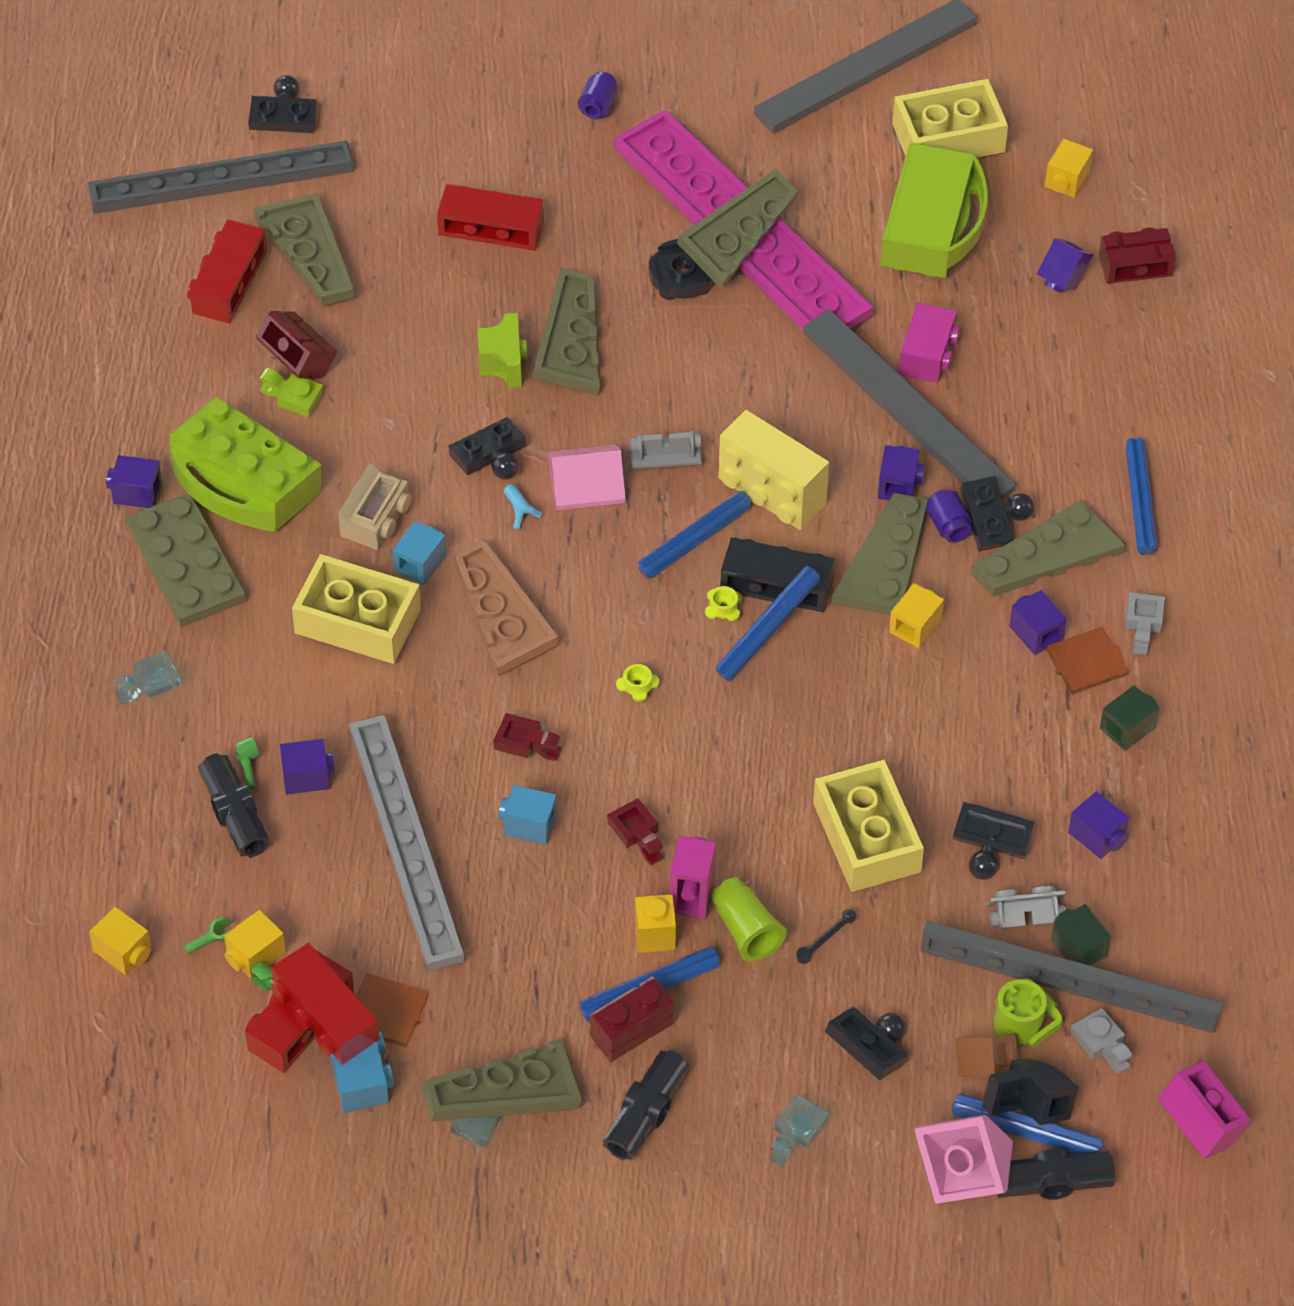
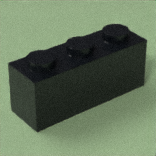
(766, 570)

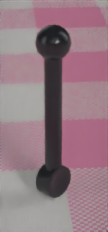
(804, 954)

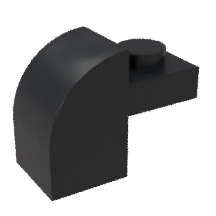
(1033, 1087)

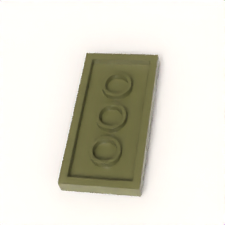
(185, 560)

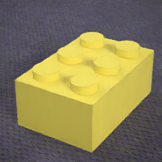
(952, 118)
(773, 470)
(356, 608)
(868, 825)

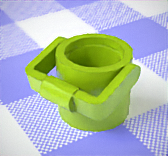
(1022, 1011)

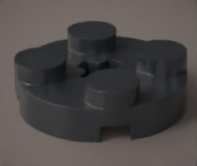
(674, 283)

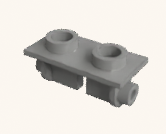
(675, 450)
(1011, 907)

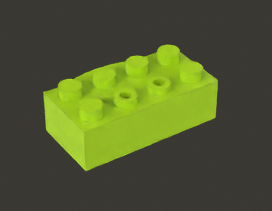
(933, 211)
(252, 469)

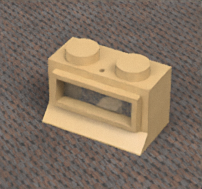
(373, 508)

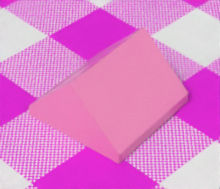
(587, 477)
(965, 1158)

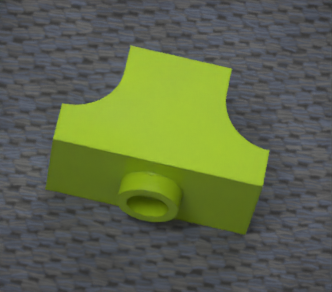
(502, 350)

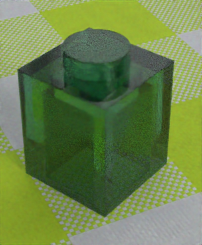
(1129, 717)
(1080, 936)

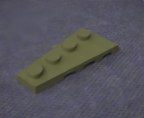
(735, 229)
(308, 244)
(570, 334)
(1048, 549)
(886, 558)
(519, 1085)

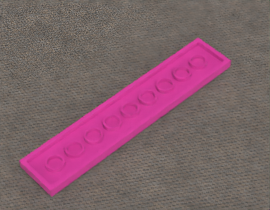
(701, 184)

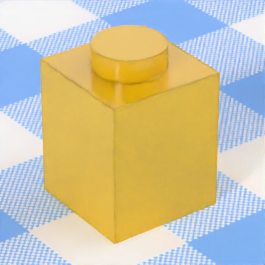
(1068, 168)
(916, 615)
(655, 923)
(120, 941)
(254, 942)

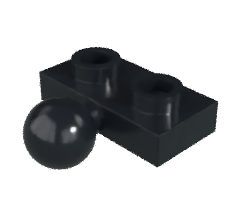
(285, 111)
(490, 445)
(990, 514)
(992, 833)
(868, 1043)

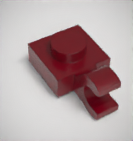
(522, 735)
(637, 825)

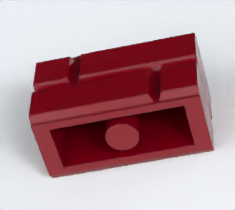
(1137, 255)
(296, 344)
(632, 1019)

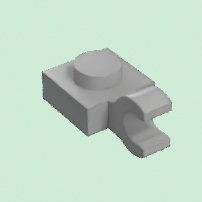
(1144, 616)
(1102, 1037)

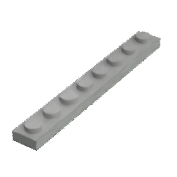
(406, 843)

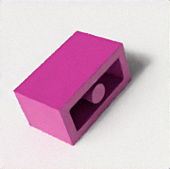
(928, 343)
(693, 876)
(1204, 1109)

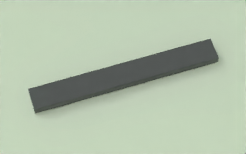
(864, 65)
(220, 177)
(903, 402)
(1071, 977)

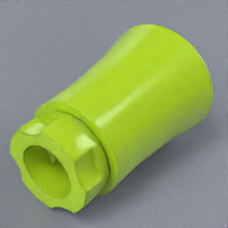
(748, 920)

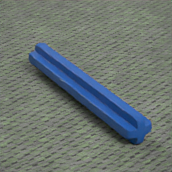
(1141, 496)
(694, 534)
(767, 623)
(667, 976)
(1024, 1126)

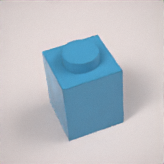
(419, 552)
(528, 814)

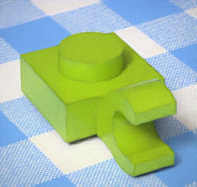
(294, 395)

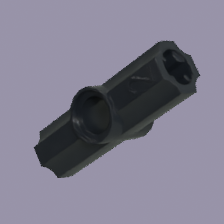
(233, 805)
(646, 1105)
(1057, 1174)

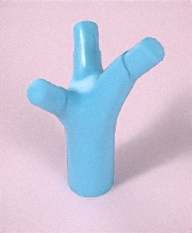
(520, 505)

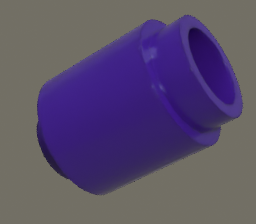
(598, 95)
(949, 515)

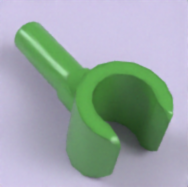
(246, 751)
(215, 933)
(263, 976)

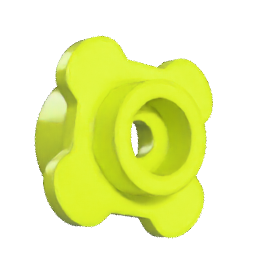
(723, 596)
(641, 674)

